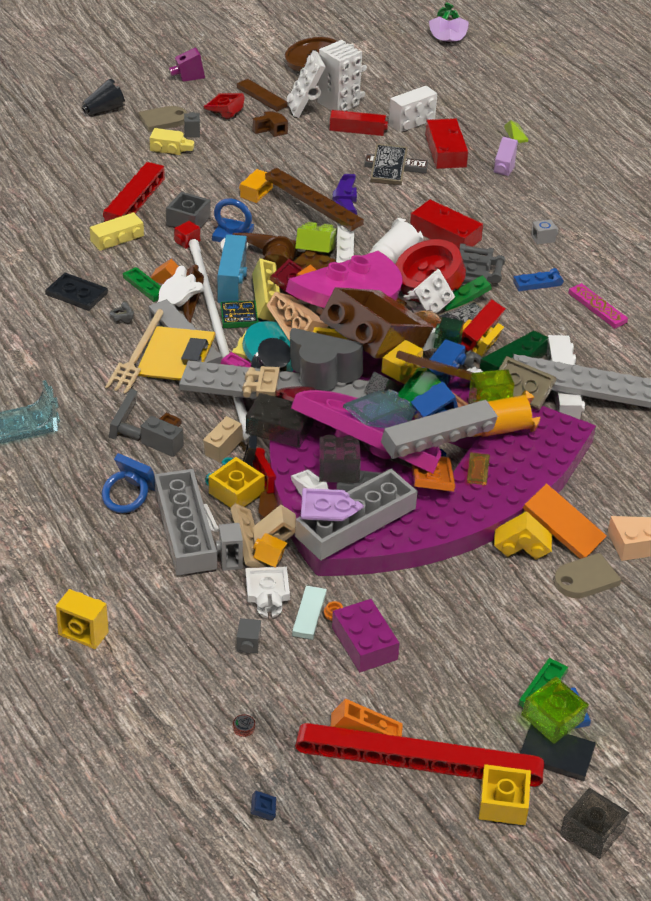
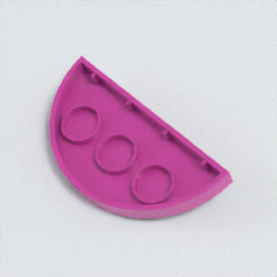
(368, 271)
(329, 409)

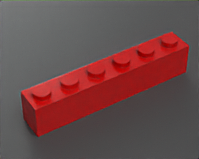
(136, 191)

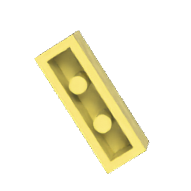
(116, 231)

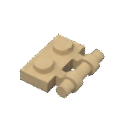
(266, 384)

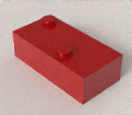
(446, 143)
(443, 223)

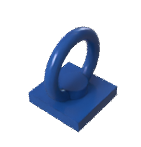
(230, 226)
(136, 474)

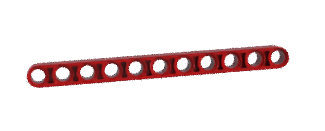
(411, 752)

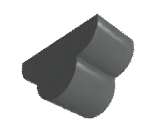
(324, 359)

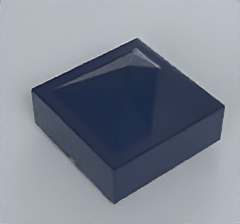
(263, 805)

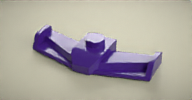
(346, 193)

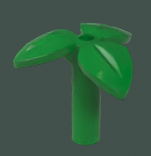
(445, 12)

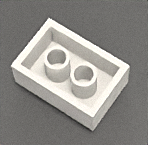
(412, 108)

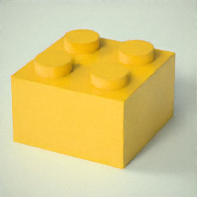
(236, 483)
(82, 618)
(505, 795)

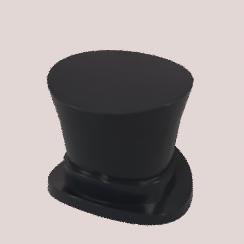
(272, 353)

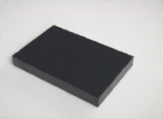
(76, 291)
(567, 756)

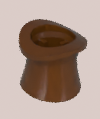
(278, 250)

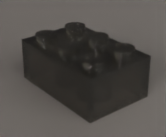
(277, 421)
(339, 459)

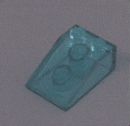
(381, 409)

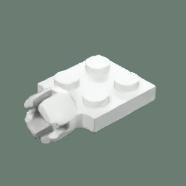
(267, 589)

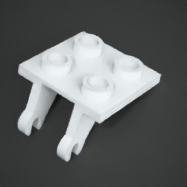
(432, 293)

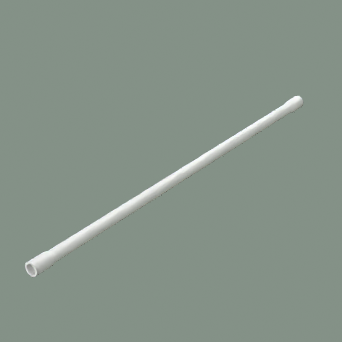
(223, 347)

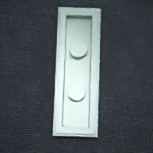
(309, 612)

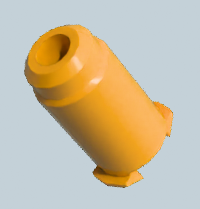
(513, 415)

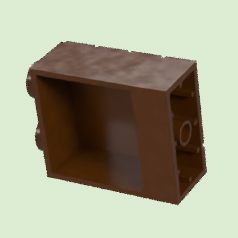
(373, 320)

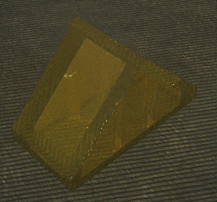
(478, 468)

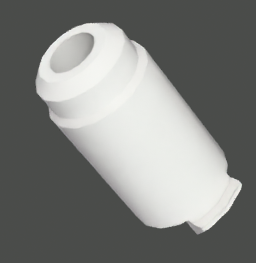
(398, 239)

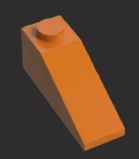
(357, 717)

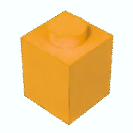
(269, 549)

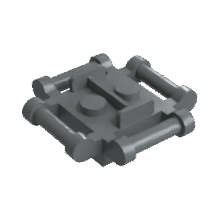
(479, 264)

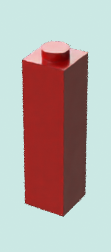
(358, 122)
(479, 326)

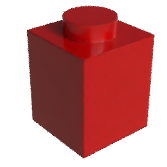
(185, 233)

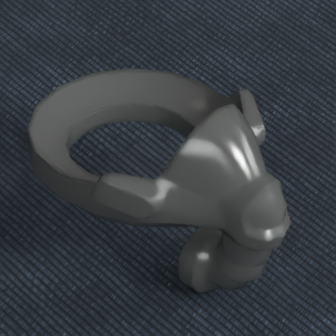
(125, 316)
(470, 356)

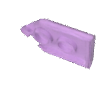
(328, 505)

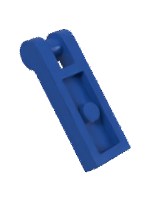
(538, 280)

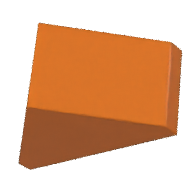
(164, 271)

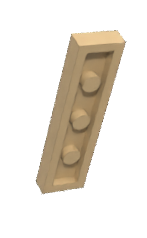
(244, 517)

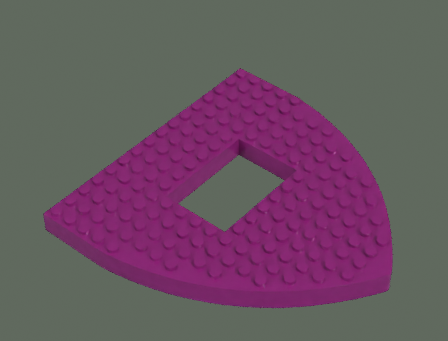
(443, 520)

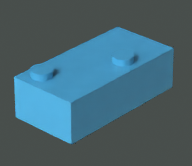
(232, 268)

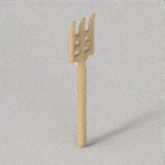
(136, 354)

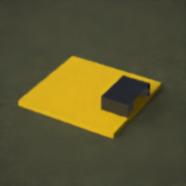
(171, 349)

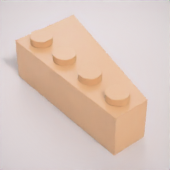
(293, 314)
(630, 536)

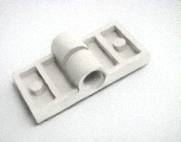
(306, 85)

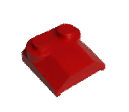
(226, 104)

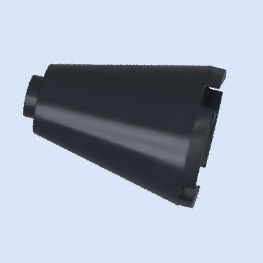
(104, 99)

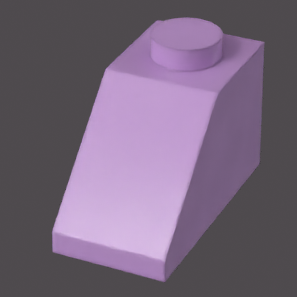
(506, 156)

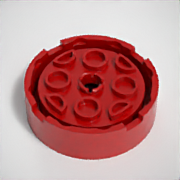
(425, 258)

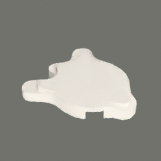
(180, 288)

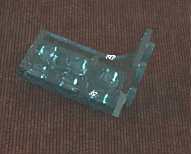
(32, 419)

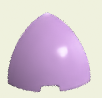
(448, 30)

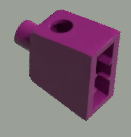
(188, 66)

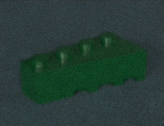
(531, 345)

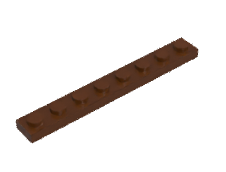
(314, 199)

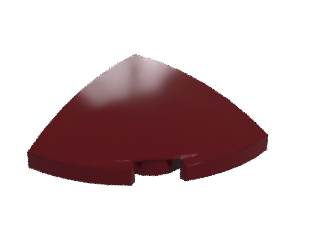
(290, 392)

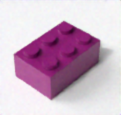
(365, 635)

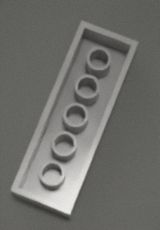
(384, 501)
(185, 522)

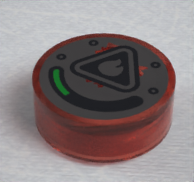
(244, 725)

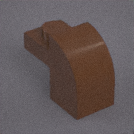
(272, 122)

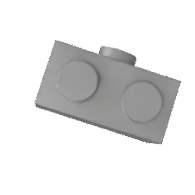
(230, 546)

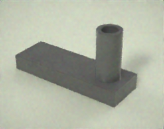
(118, 423)

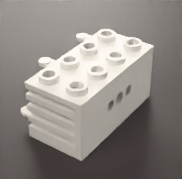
(341, 77)

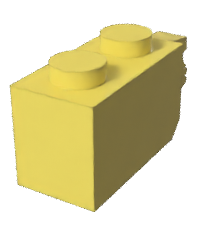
(169, 142)

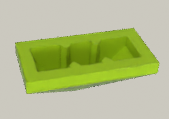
(515, 132)

